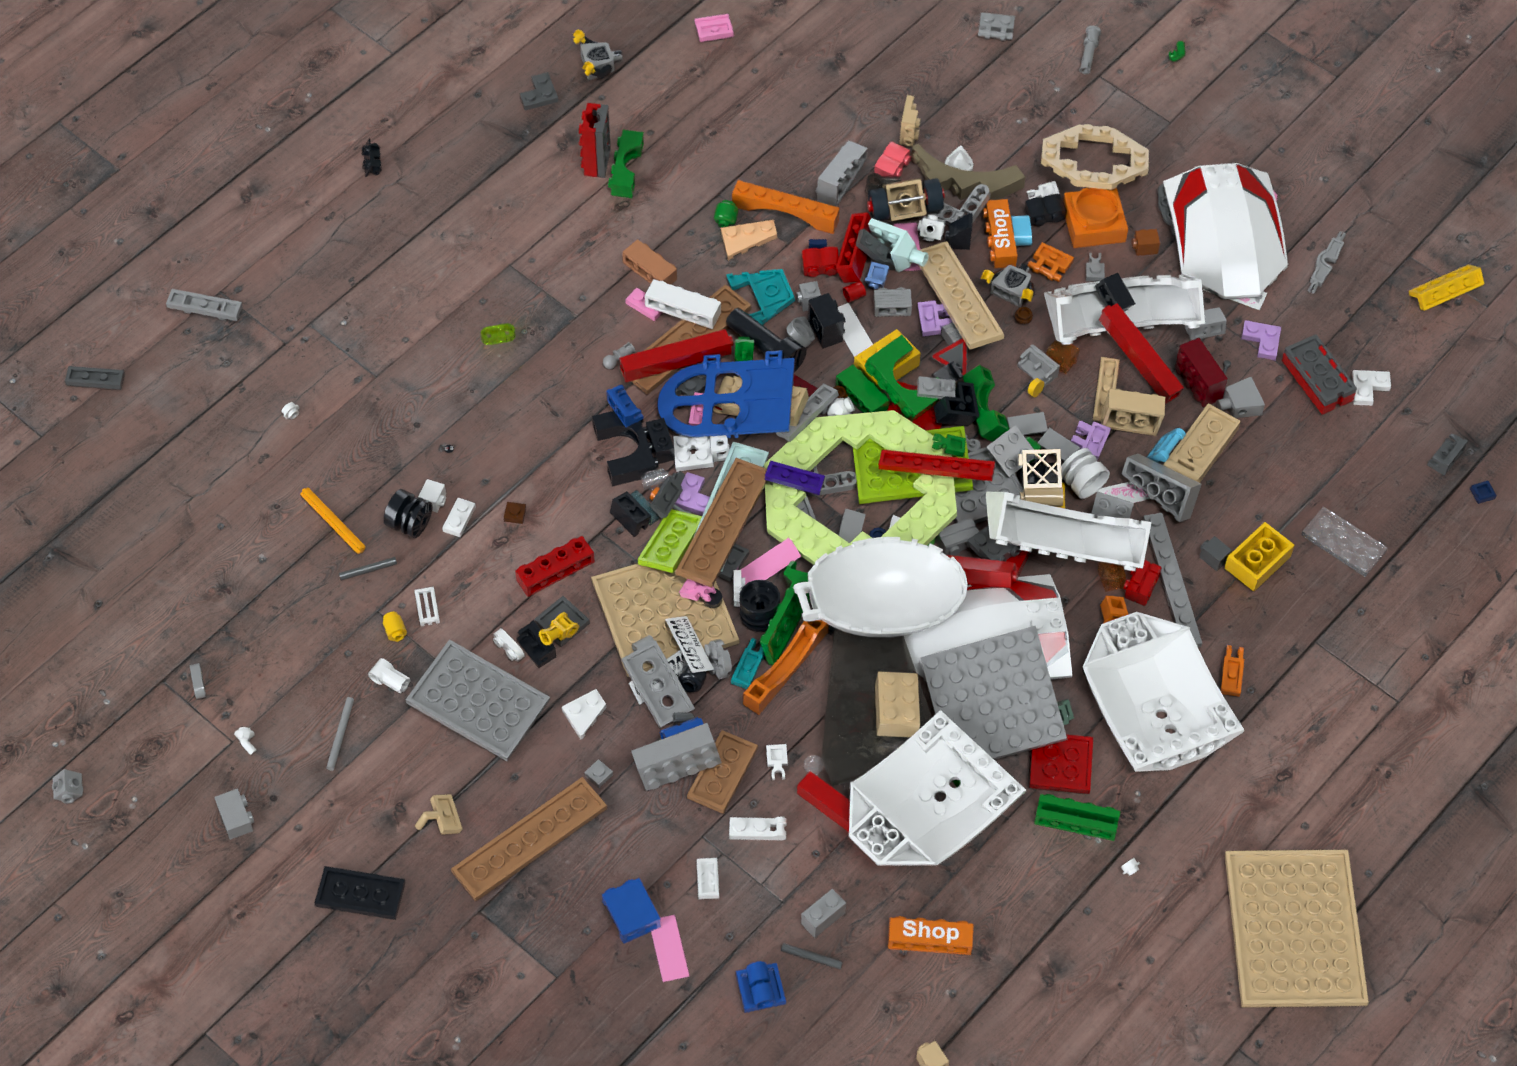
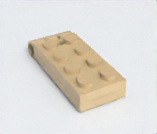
(731, 385)
(1203, 443)

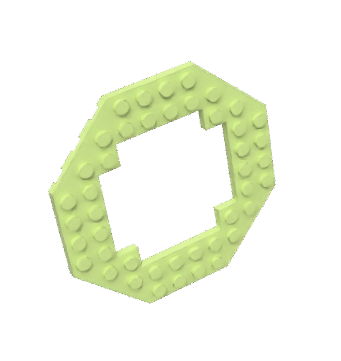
(816, 441)

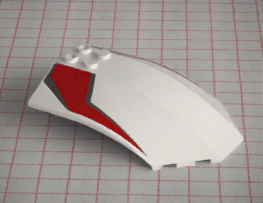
(1227, 228)
(999, 611)

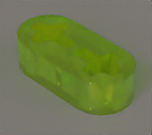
(498, 334)

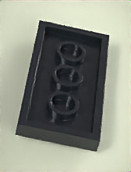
(360, 892)

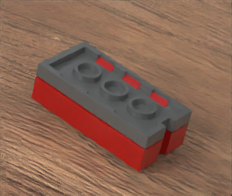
(595, 140)
(1319, 374)

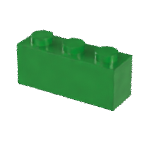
(862, 391)

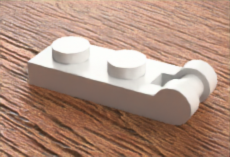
(757, 828)

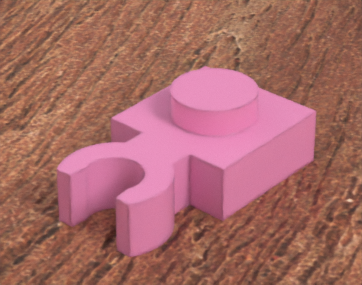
(695, 590)

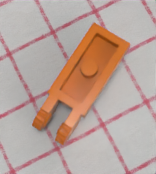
(1232, 672)

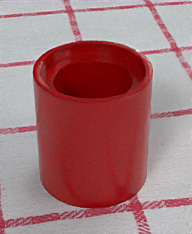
(854, 291)

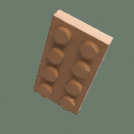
(717, 785)

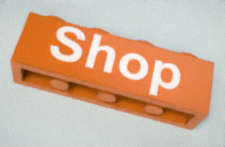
(1000, 233)
(930, 936)

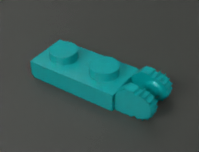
(748, 666)

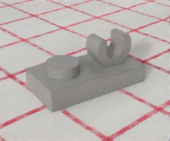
(935, 387)

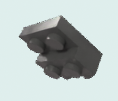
(988, 549)

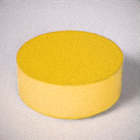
(1035, 387)

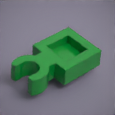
(952, 444)

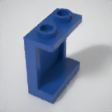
(631, 910)

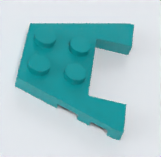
(770, 290)

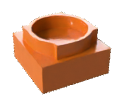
(1095, 217)

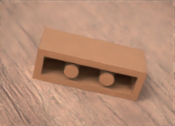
(648, 263)

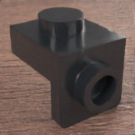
(951, 371)

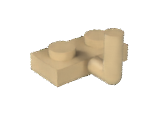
(444, 812)

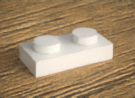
(459, 517)

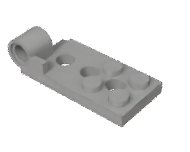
(648, 651)

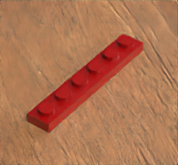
(937, 465)

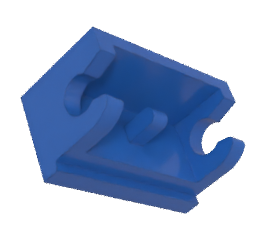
(623, 406)

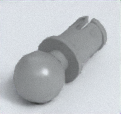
(610, 361)

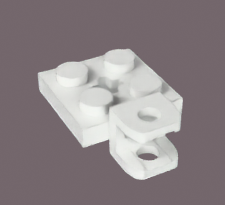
(703, 458)

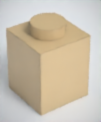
(931, 1055)

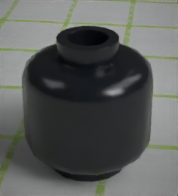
(691, 681)

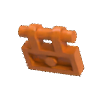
(1053, 258)

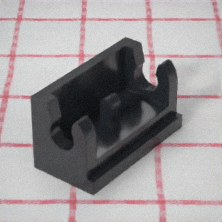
(1114, 291)
(629, 513)
(533, 646)

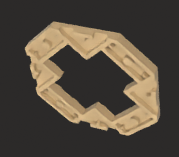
(1121, 144)

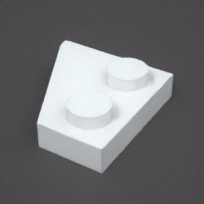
(584, 711)

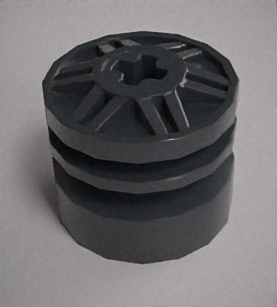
(408, 513)
(758, 604)

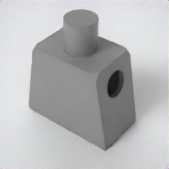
(1242, 399)

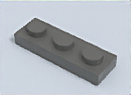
(94, 377)

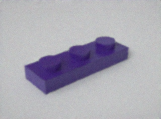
(794, 477)

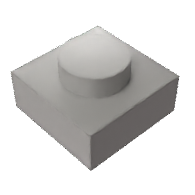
(598, 773)

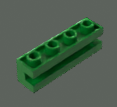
(1077, 817)

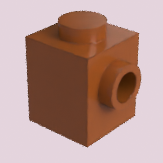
(1146, 242)

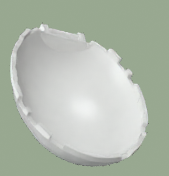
(883, 587)

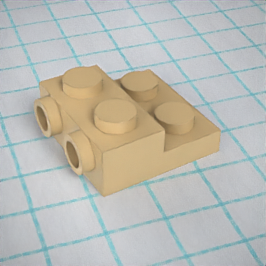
(910, 123)

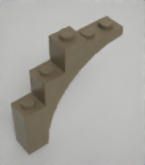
(962, 182)

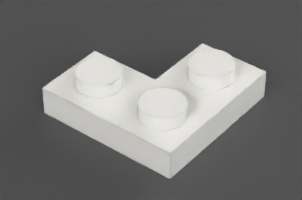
(1367, 382)

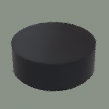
(716, 599)

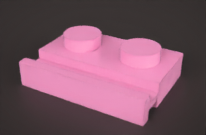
(714, 27)

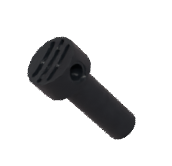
(765, 339)

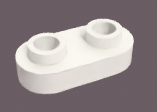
(511, 648)

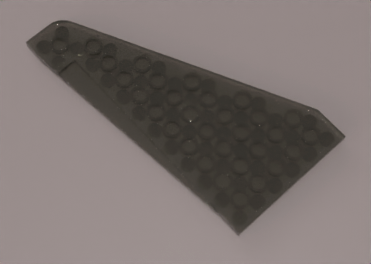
(850, 728)

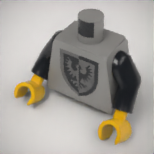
(596, 56)
(1011, 284)

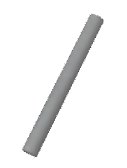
(340, 733)

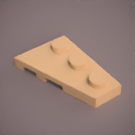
(742, 237)

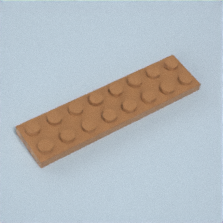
(685, 330)
(723, 523)
(528, 839)

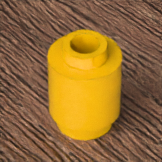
(394, 626)

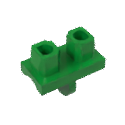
(744, 349)

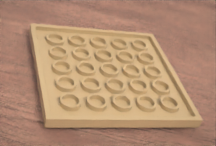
(641, 599)

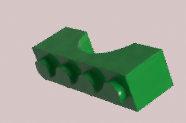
(630, 147)
(990, 423)

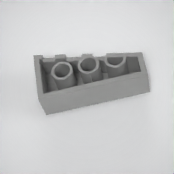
(840, 173)
(1166, 486)

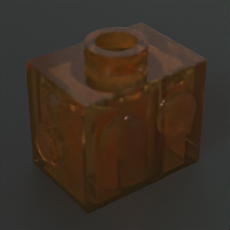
(1063, 355)
(1111, 576)

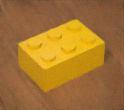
(900, 369)
(1259, 556)

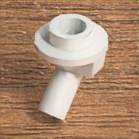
(244, 734)

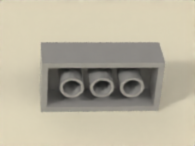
(676, 757)

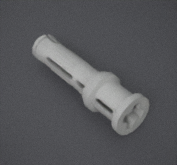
(1090, 43)

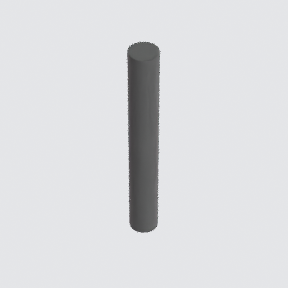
(368, 568)
(812, 956)

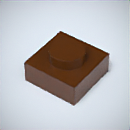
(515, 512)

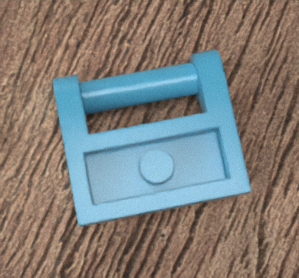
(1165, 445)

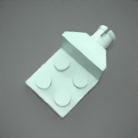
(900, 242)

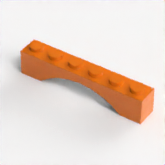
(817, 214)
(770, 683)

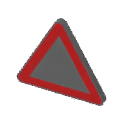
(954, 352)

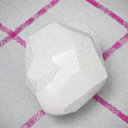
(840, 407)

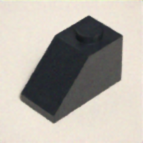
(960, 233)

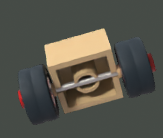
(905, 199)

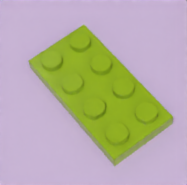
(670, 541)

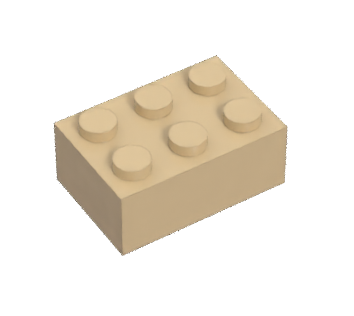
(1133, 411)
(897, 704)

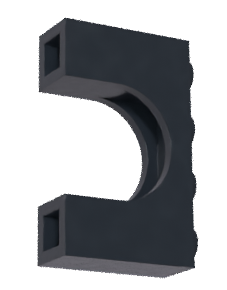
(635, 465)

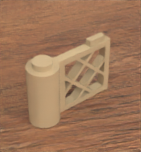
(1048, 493)

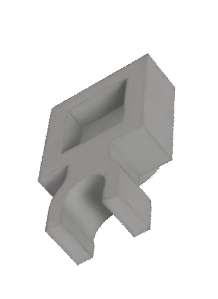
(1094, 269)

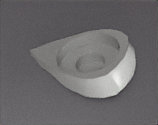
(801, 331)

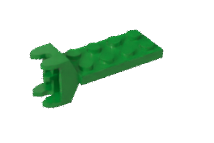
(786, 617)

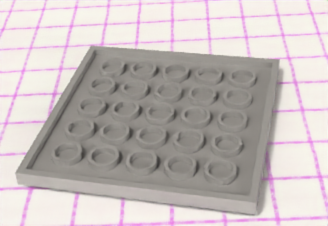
(997, 692)

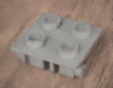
(1006, 450)
(1111, 506)

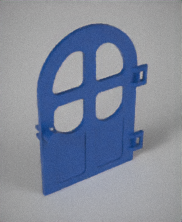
(762, 399)

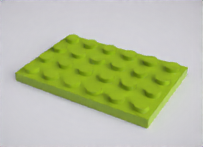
(887, 485)

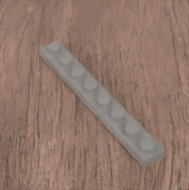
(1171, 575)

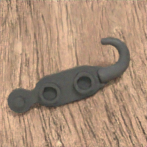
(1164, 208)

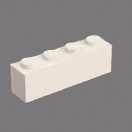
(683, 303)

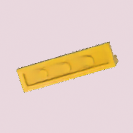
(1447, 286)

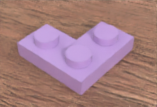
(1265, 334)
(690, 497)

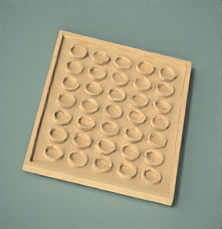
(1295, 928)

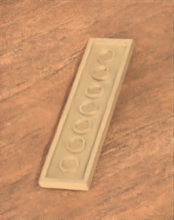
(960, 297)

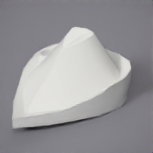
(960, 159)

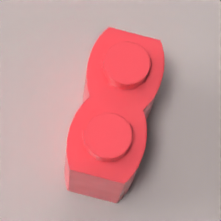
(892, 161)

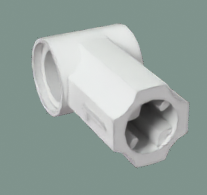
(384, 673)

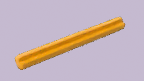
(341, 529)

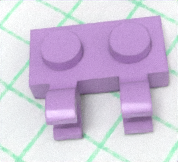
(929, 318)
(1096, 437)

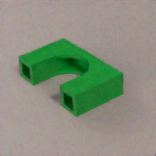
(881, 368)

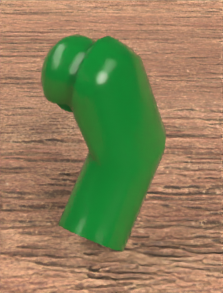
(1179, 53)

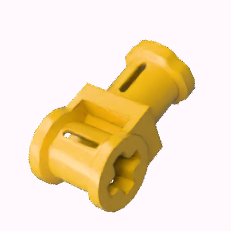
(560, 628)

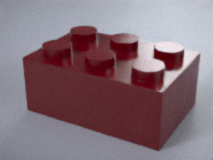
(1200, 372)

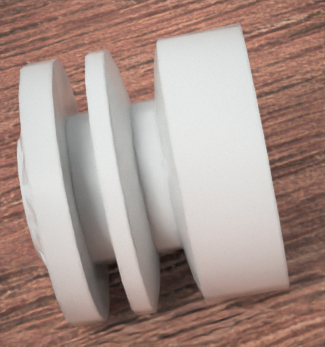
(1084, 473)

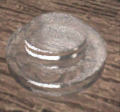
(813, 764)

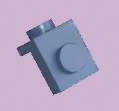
(877, 275)

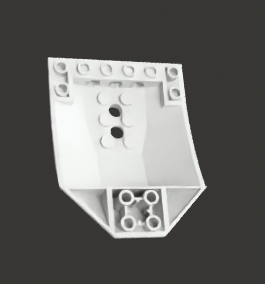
(1154, 667)
(895, 803)

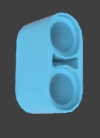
(1022, 230)

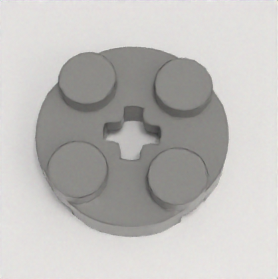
(719, 659)

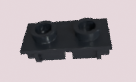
(371, 155)

